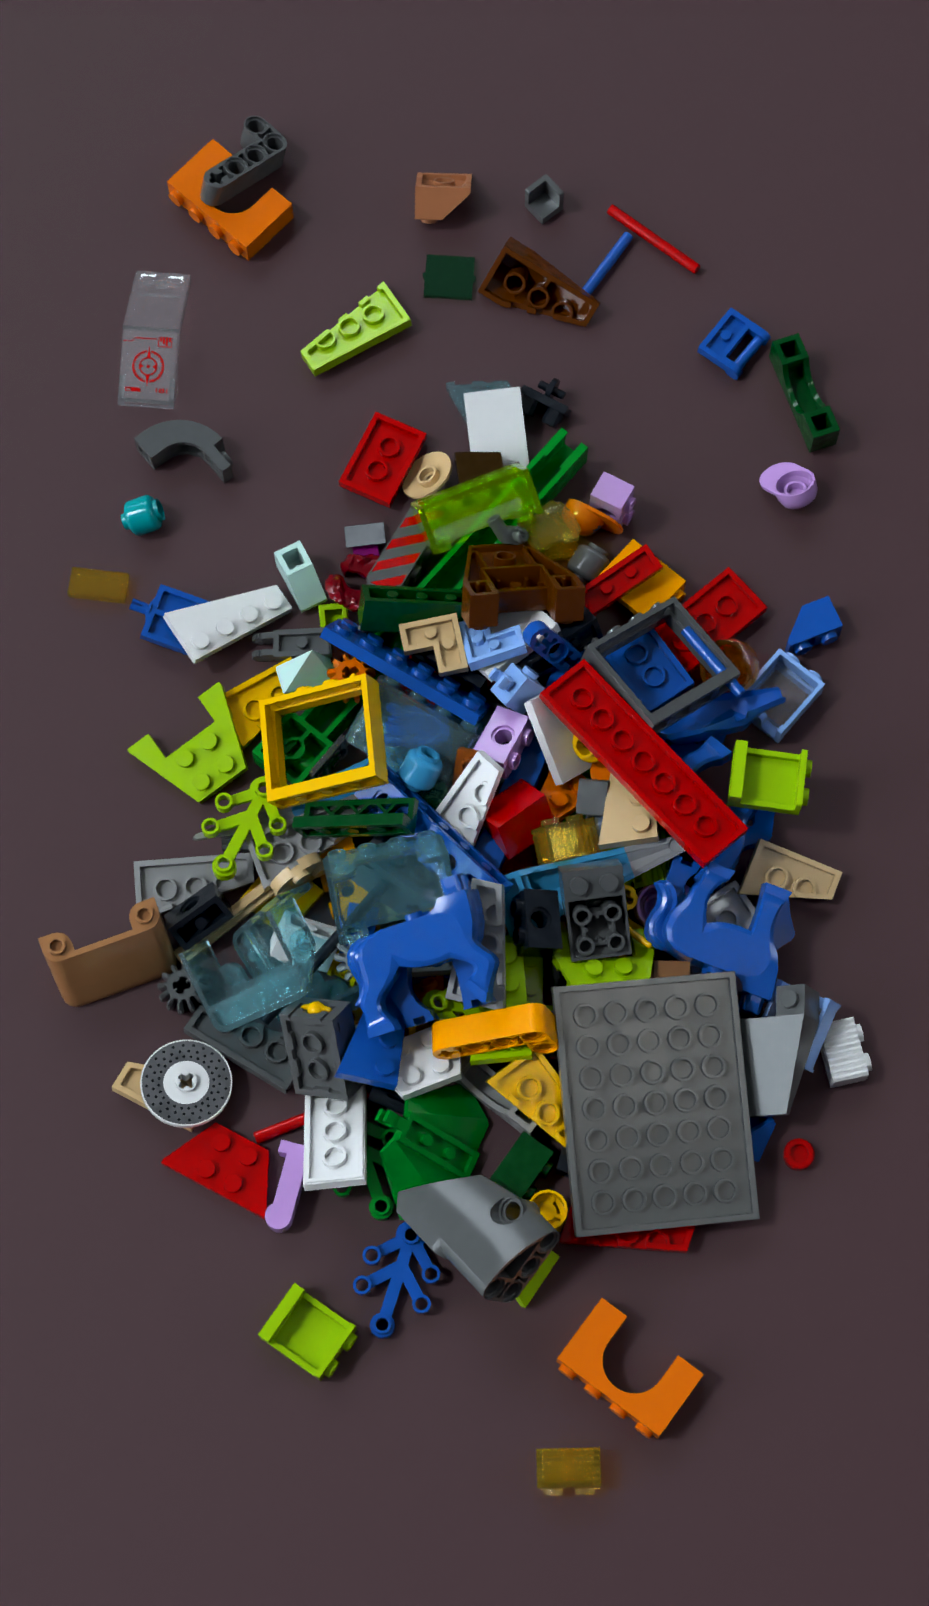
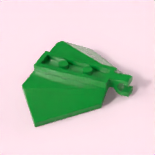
(433, 1138)

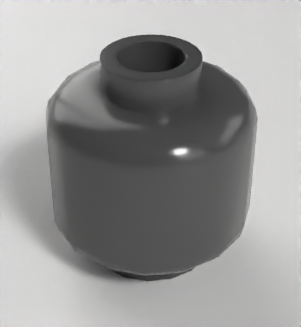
(588, 562)

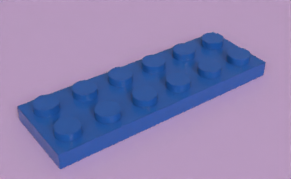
(415, 676)

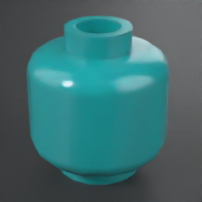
(143, 515)

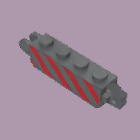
(402, 556)

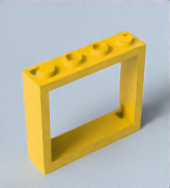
(332, 785)

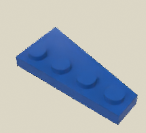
(374, 1059)

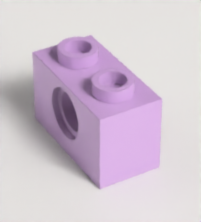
(614, 498)
(506, 727)

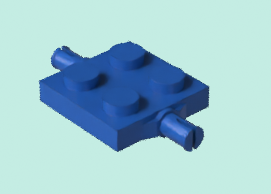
(155, 627)

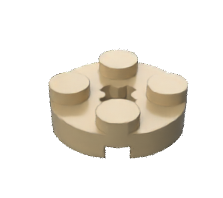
(309, 868)

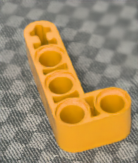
(496, 1030)

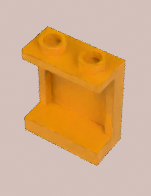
(657, 588)

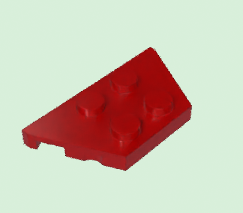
(225, 1166)

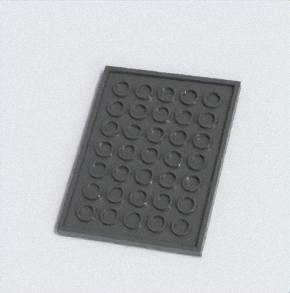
(655, 1103)

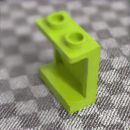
(768, 779)
(308, 1333)

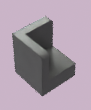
(544, 199)

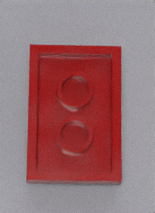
(382, 459)

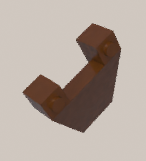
(517, 580)

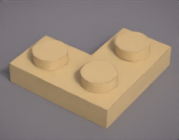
(440, 635)

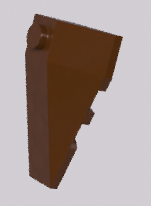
(531, 283)

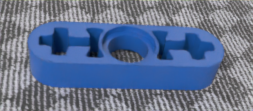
(550, 639)

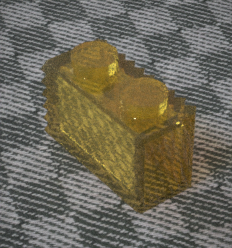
(566, 839)
(568, 1469)

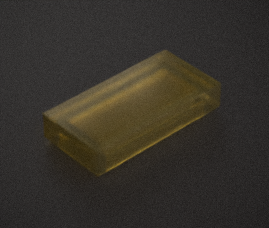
(98, 585)

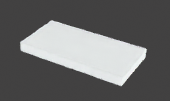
(335, 1142)

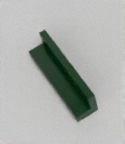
(357, 824)

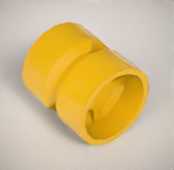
(552, 1207)

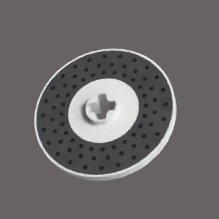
(186, 1106)

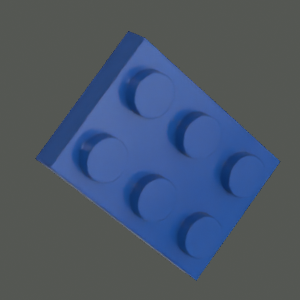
(650, 670)

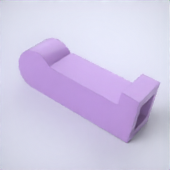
(281, 1213)

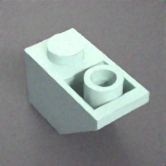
(300, 576)

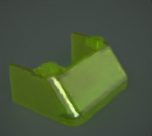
(471, 503)

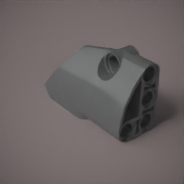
(481, 1232)

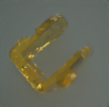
(553, 531)

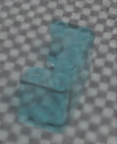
(413, 723)

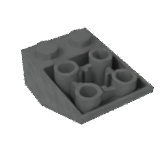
(595, 909)

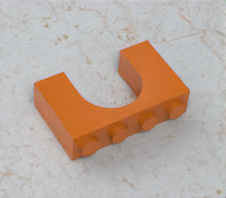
(242, 231)
(649, 1409)

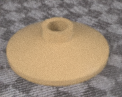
(427, 475)

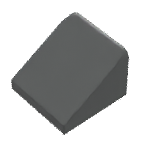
(591, 796)

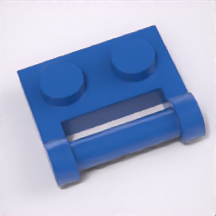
(727, 336)

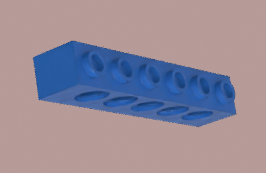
(468, 858)

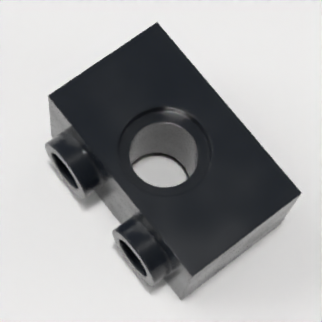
(544, 910)
(198, 916)

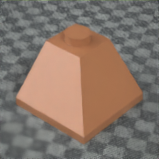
(439, 194)

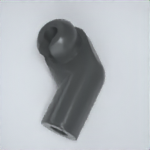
(506, 533)

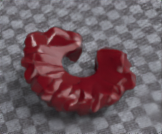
(337, 587)

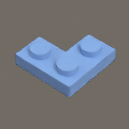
(488, 648)

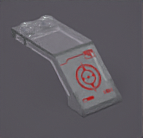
(152, 339)

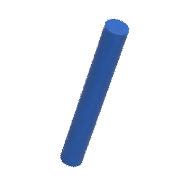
(608, 262)
(709, 657)

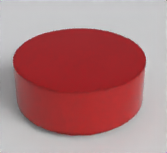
(798, 1154)

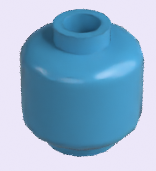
(421, 769)

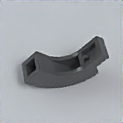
(184, 437)

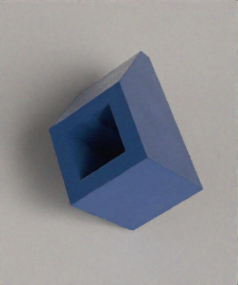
(814, 625)

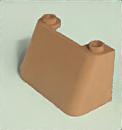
(111, 963)

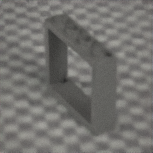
(677, 619)

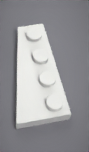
(221, 622)
(471, 797)

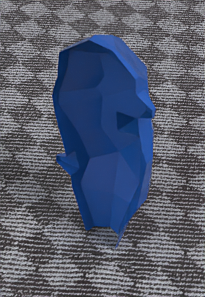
(723, 716)

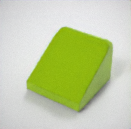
(330, 612)

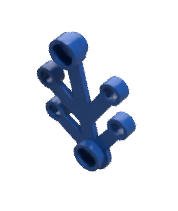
(398, 1273)

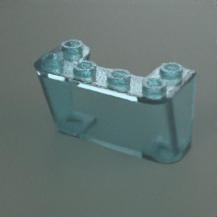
(384, 881)

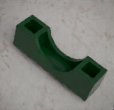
(794, 374)

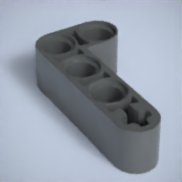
(260, 156)

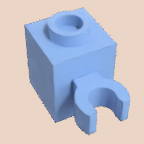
(515, 686)

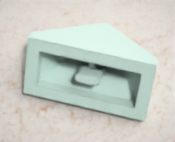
(304, 670)

